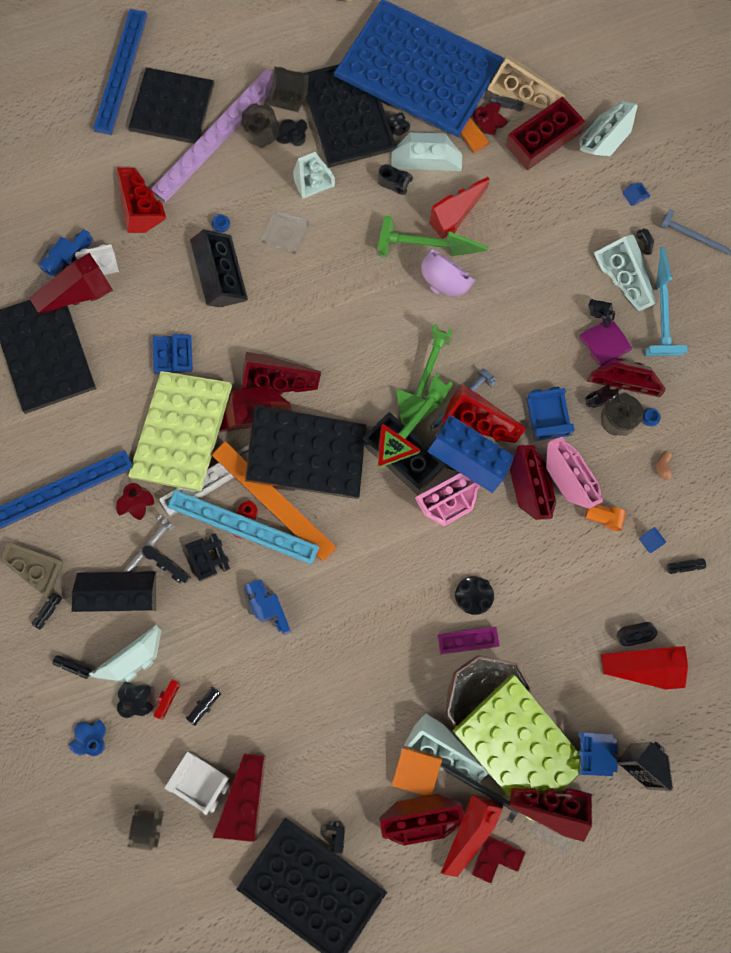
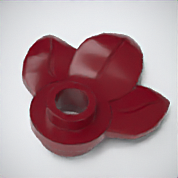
(492, 119)
(134, 504)

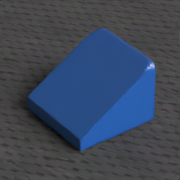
(636, 193)
(652, 540)

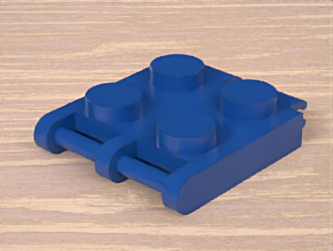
(597, 754)

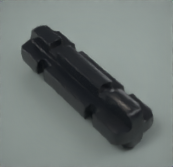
(507, 102)
(686, 566)
(46, 611)
(71, 666)

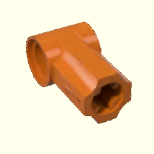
(610, 517)

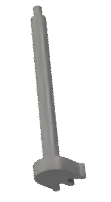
(166, 525)

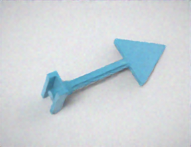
(665, 347)

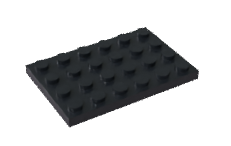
(347, 119)
(43, 355)
(305, 452)
(311, 890)

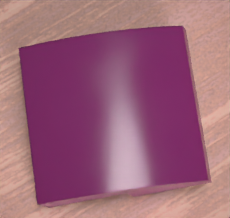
(605, 342)

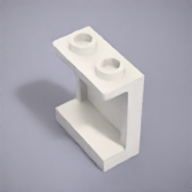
(198, 783)

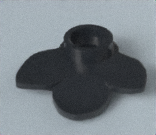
(292, 132)
(602, 396)
(136, 698)

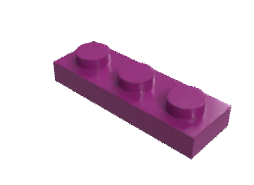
(468, 640)

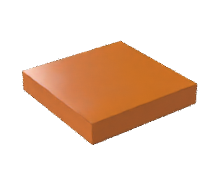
(417, 771)

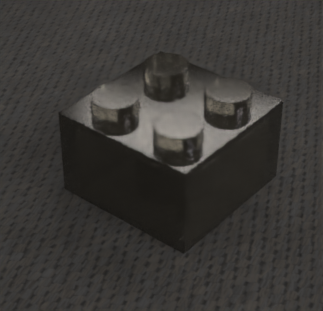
(286, 89)

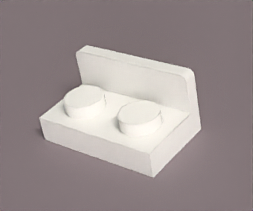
(104, 257)

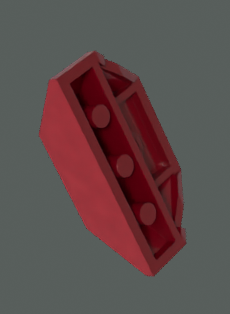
(629, 377)
(241, 405)
(532, 483)
(421, 819)

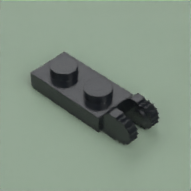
(165, 563)

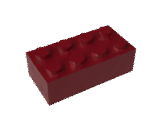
(545, 133)

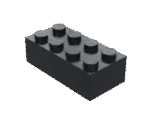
(415, 470)

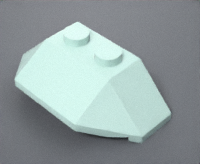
(609, 130)
(427, 152)
(131, 659)

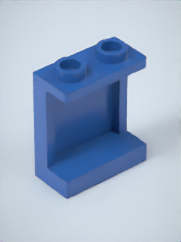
(549, 414)

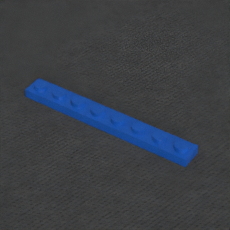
(120, 72)
(64, 488)

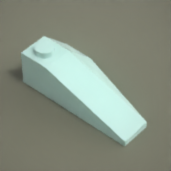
(312, 175)
(627, 269)
(436, 739)

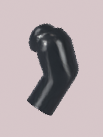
(648, 239)

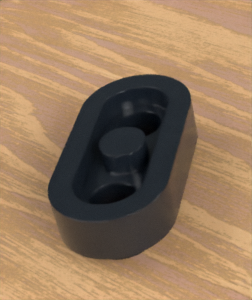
(636, 634)

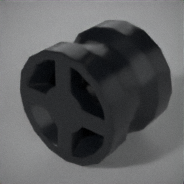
(399, 124)

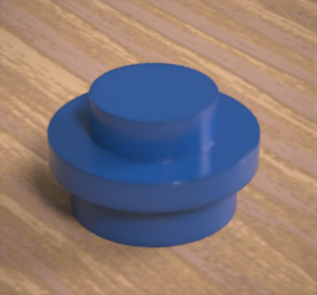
(221, 223)
(651, 417)

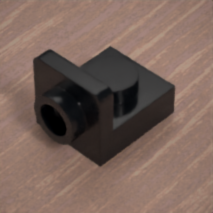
(602, 310)
(337, 840)

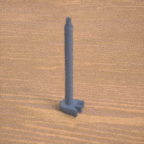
(668, 222)
(484, 376)

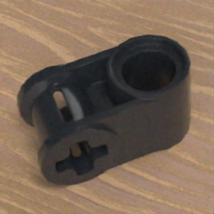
(395, 179)

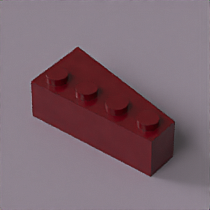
(242, 806)

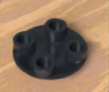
(474, 595)

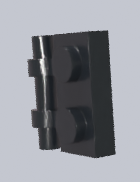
(201, 559)

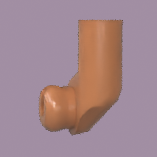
(663, 467)

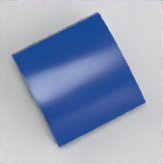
(172, 354)

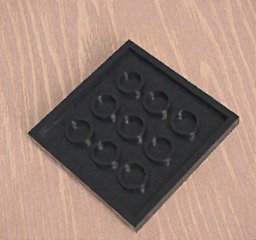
(171, 105)

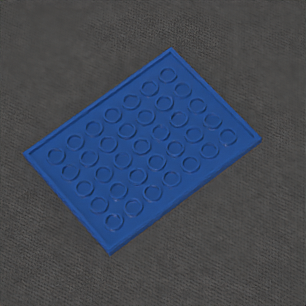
(419, 67)

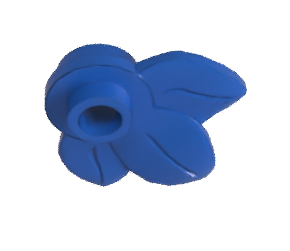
(86, 736)

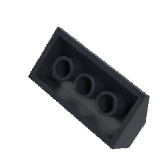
(218, 269)
(114, 591)
(648, 765)

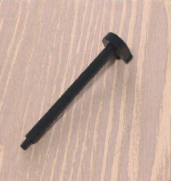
(491, 794)

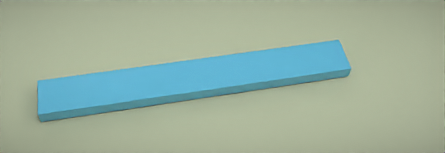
(243, 527)

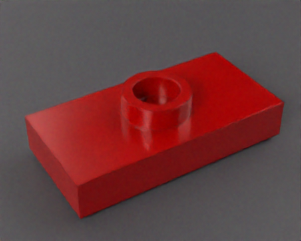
(165, 699)

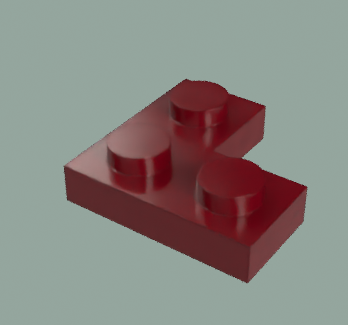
(494, 853)

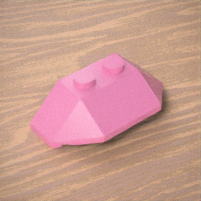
(572, 474)
(449, 499)

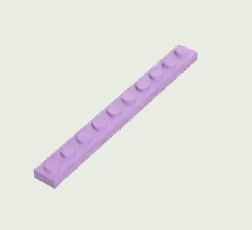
(210, 140)

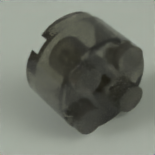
(260, 124)
(629, 408)
(144, 827)

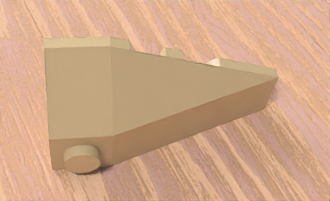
(523, 84)

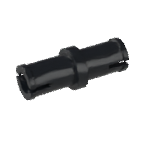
(203, 706)

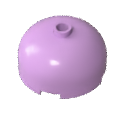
(445, 275)

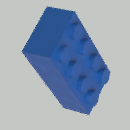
(471, 454)

